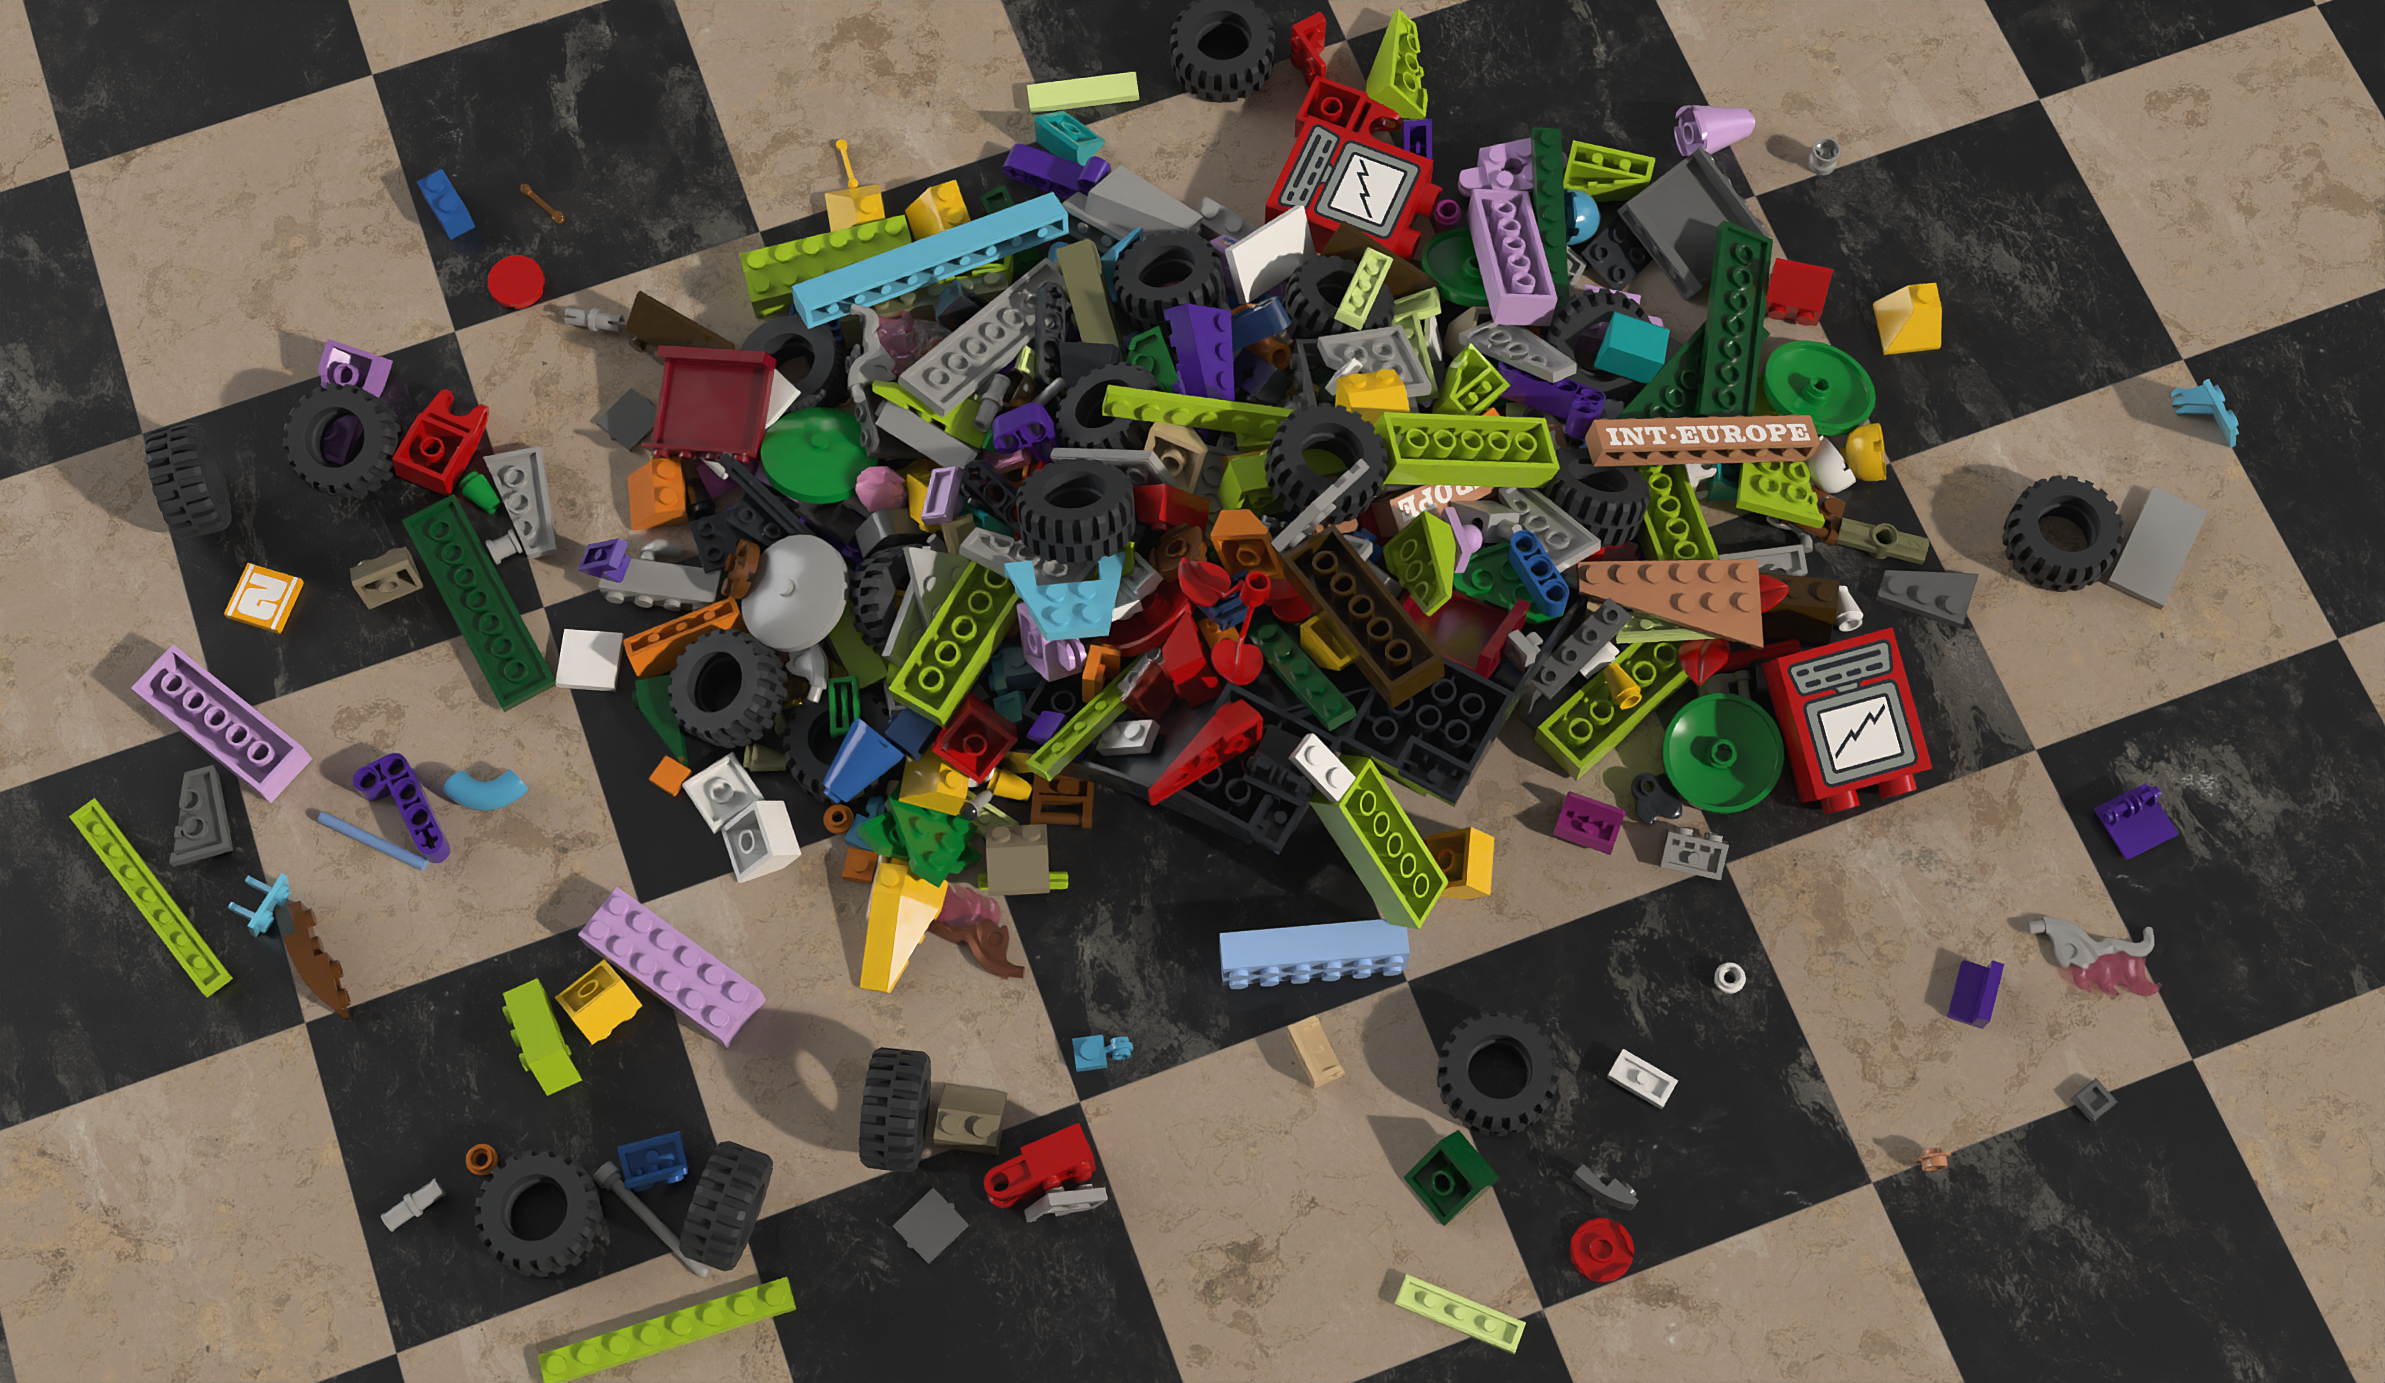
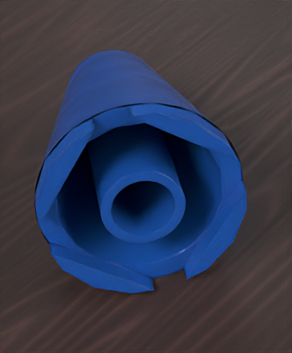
(859, 762)

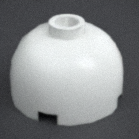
(1828, 469)

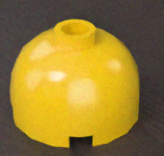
(1865, 453)

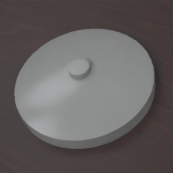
(796, 593)

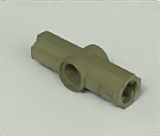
(1899, 546)

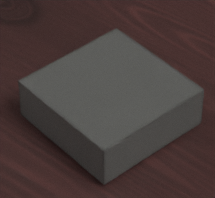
(2094, 1100)

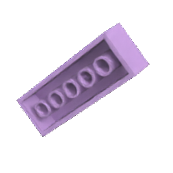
(1511, 257)
(222, 723)
(672, 967)

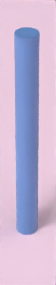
(372, 841)

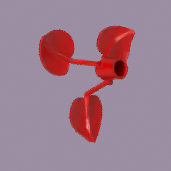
(1206, 582)
(1705, 657)

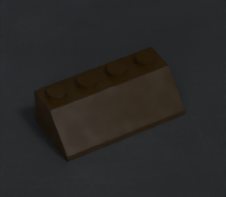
(1402, 277)
(657, 324)
(1804, 612)

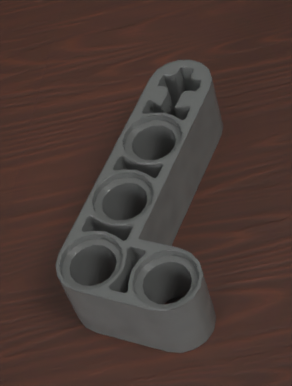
(889, 529)

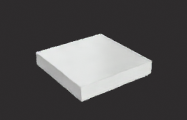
(589, 660)
(722, 791)

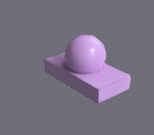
(943, 496)
(1466, 537)

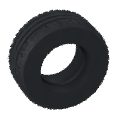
(790, 338)

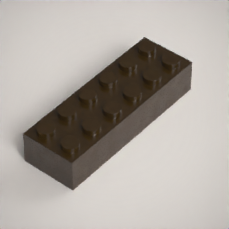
(1363, 616)

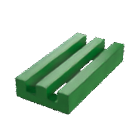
(854, 680)

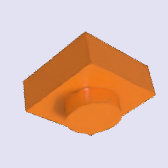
(860, 866)

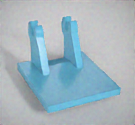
(2207, 401)
(275, 896)

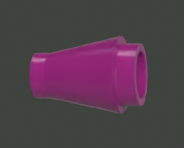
(1446, 215)

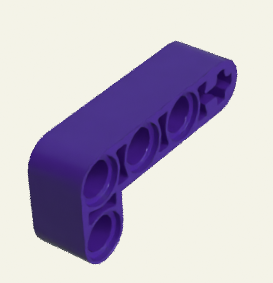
(1054, 173)
(1563, 398)
(1024, 428)
(411, 809)

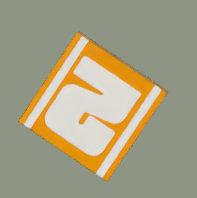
(263, 598)

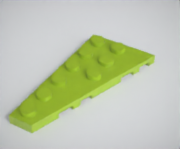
(1777, 487)

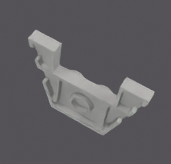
(1318, 509)

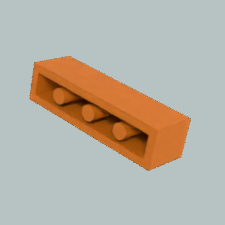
(658, 648)

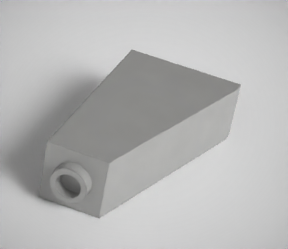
(1134, 203)
(925, 436)

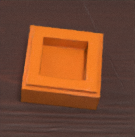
(670, 776)

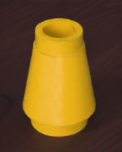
(1622, 687)
(1009, 785)

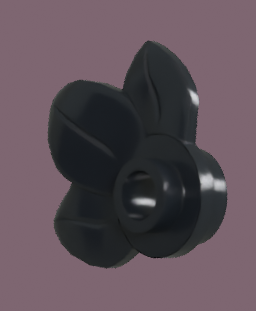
(1659, 801)

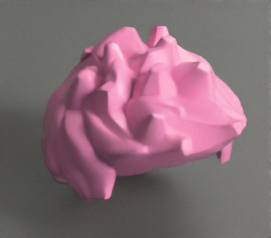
(881, 489)

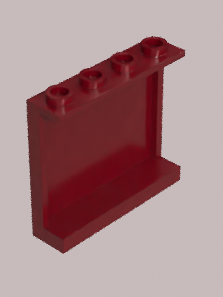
(712, 403)
(1468, 629)

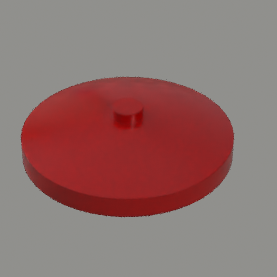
(1152, 625)

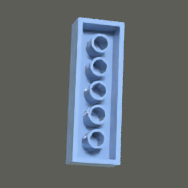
(1313, 953)

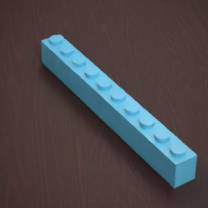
(930, 259)

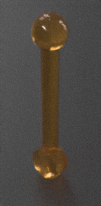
(558, 216)

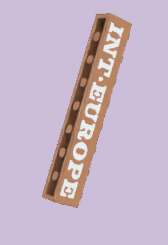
(1701, 440)
(1404, 505)

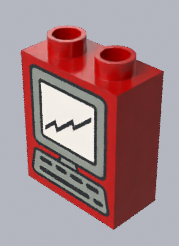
(1356, 181)
(1848, 720)

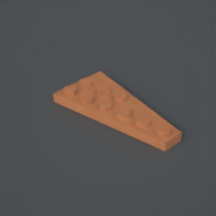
(1695, 594)

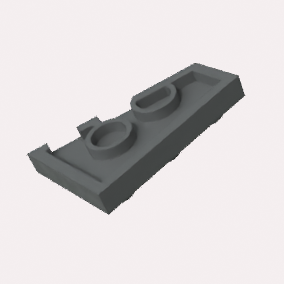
(1929, 594)
(202, 819)

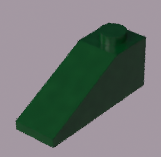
(654, 704)

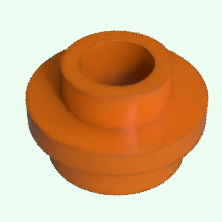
(838, 827)
(475, 1153)

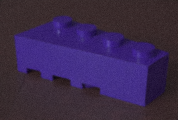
(1203, 350)

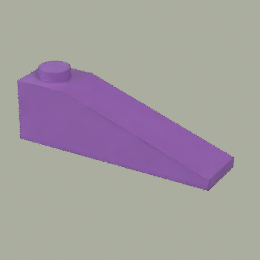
(353, 367)

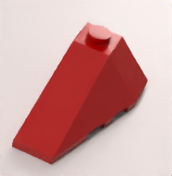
(1223, 737)

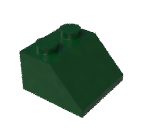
(1451, 1177)

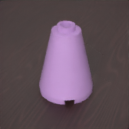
(1711, 127)

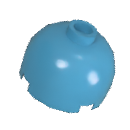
(1581, 217)

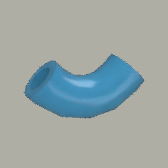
(485, 794)

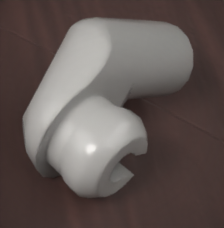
(658, 547)

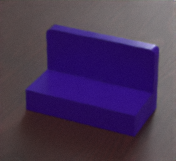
(1975, 993)

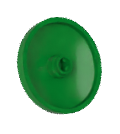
(1454, 264)
(1820, 383)
(815, 455)
(1722, 753)

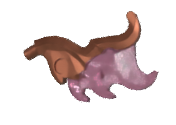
(971, 923)

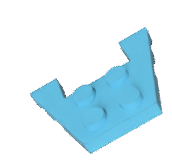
(1070, 608)

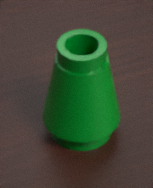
(480, 492)

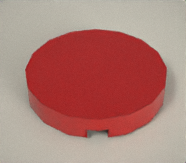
(516, 282)
(1601, 1250)

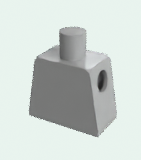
(1498, 520)

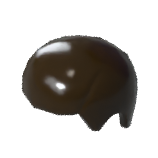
(1020, 390)

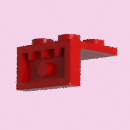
(1306, 45)

